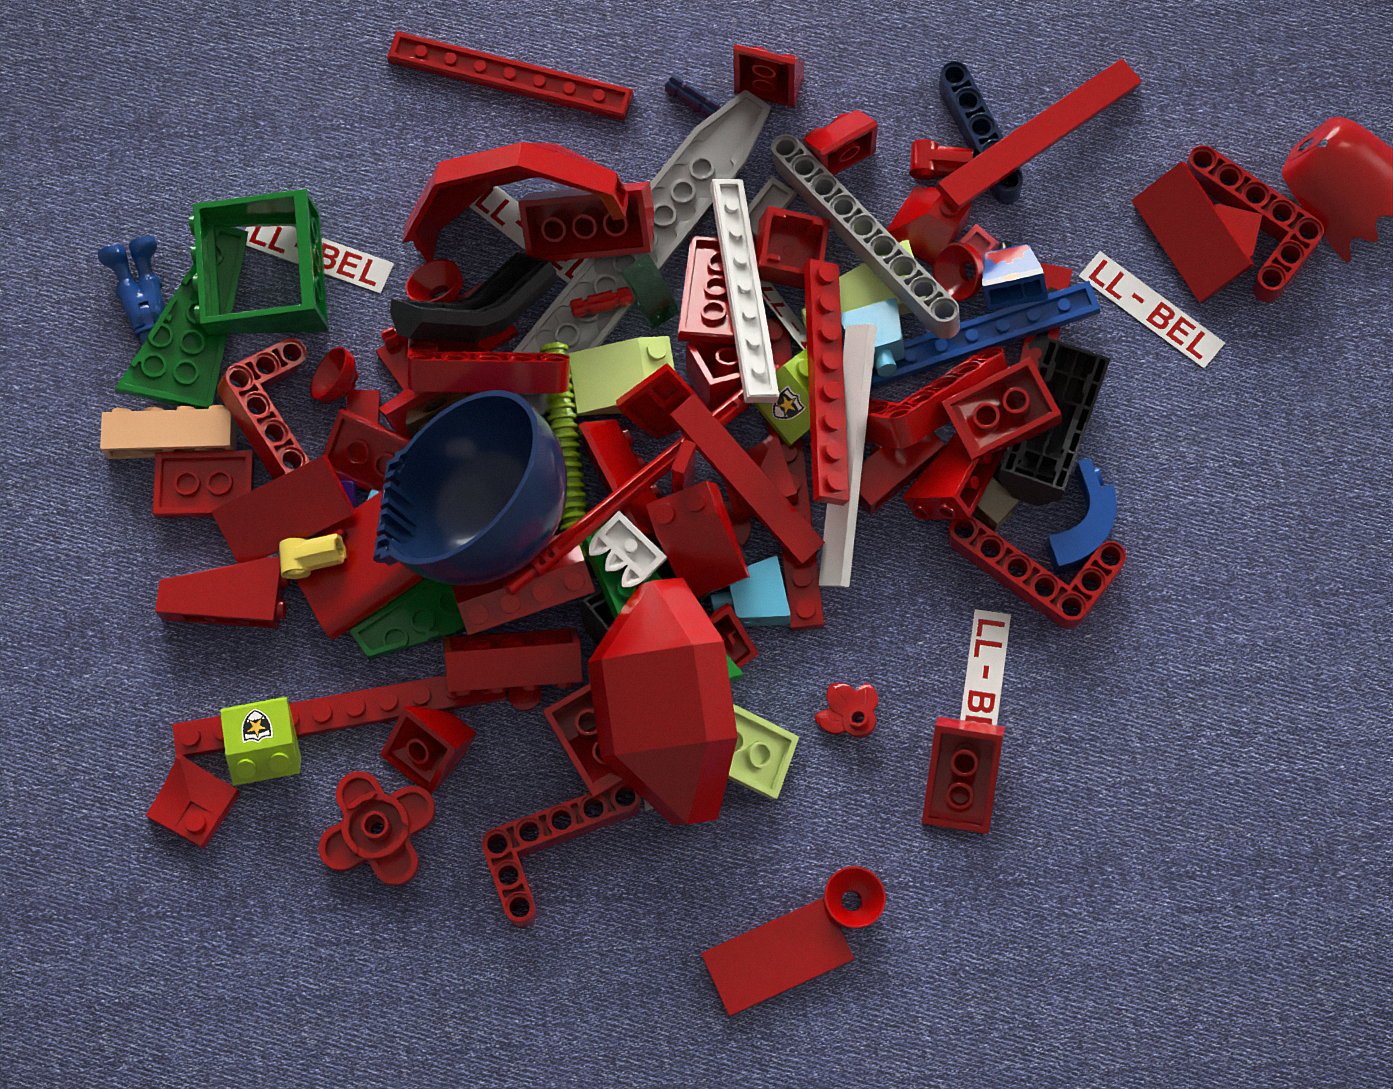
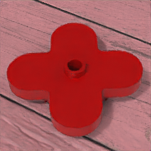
(364, 807)

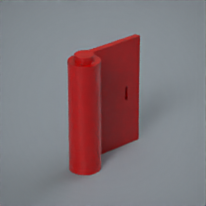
(359, 586)

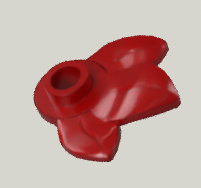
(847, 706)

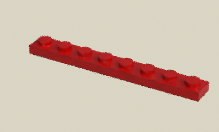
(826, 383)

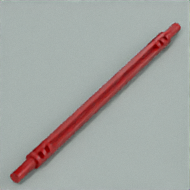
(616, 501)

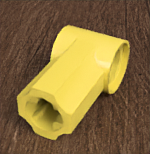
(302, 555)

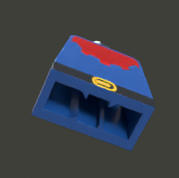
(1012, 276)

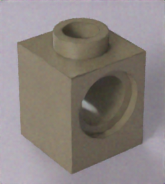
(995, 506)

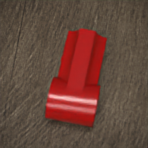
(930, 159)

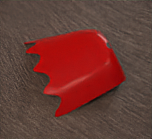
(1344, 182)

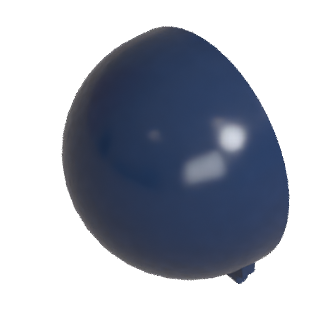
(473, 492)

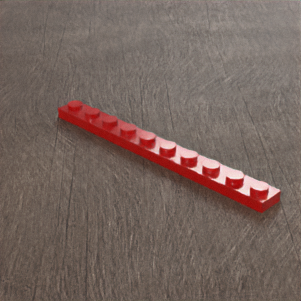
(802, 579)
(340, 712)

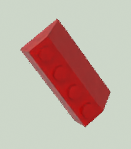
(578, 225)
(615, 464)
(491, 605)
(512, 660)

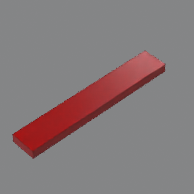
(746, 479)

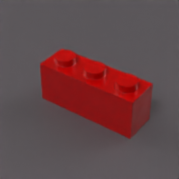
(894, 468)

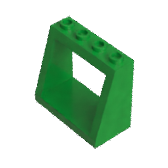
(262, 210)

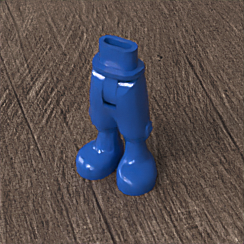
(143, 299)

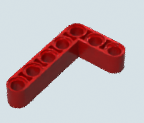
(1270, 204)
(484, 371)
(253, 395)
(923, 412)
(1035, 574)
(548, 837)

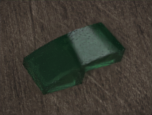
(650, 291)

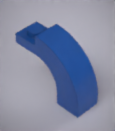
(1076, 546)

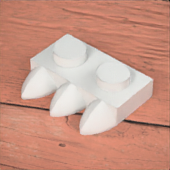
(628, 548)

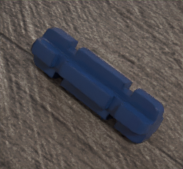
(691, 97)

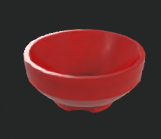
(950, 270)
(433, 278)
(334, 376)
(866, 886)

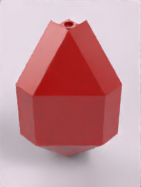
(466, 178)
(666, 702)

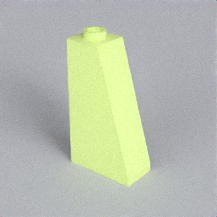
(863, 287)

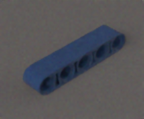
(974, 119)

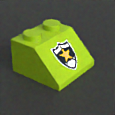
(791, 413)
(260, 741)

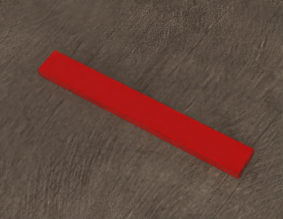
(510, 75)
(1038, 134)

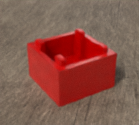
(786, 243)

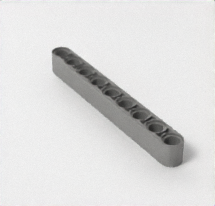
(870, 246)

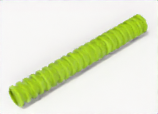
(563, 426)

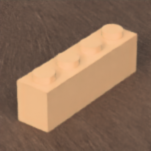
(143, 433)

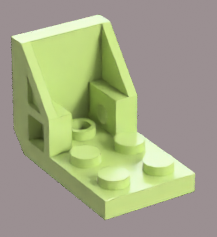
(761, 754)

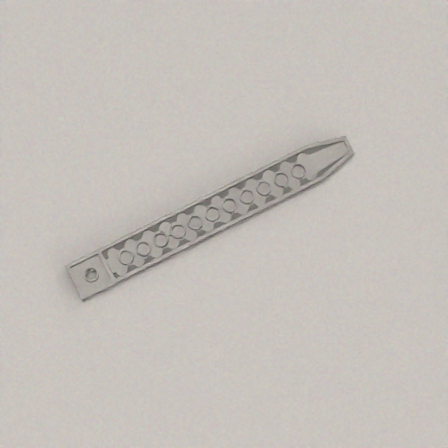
(680, 200)

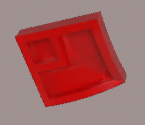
(654, 400)
(771, 460)
(192, 802)

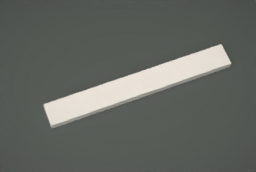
(744, 291)
(841, 520)

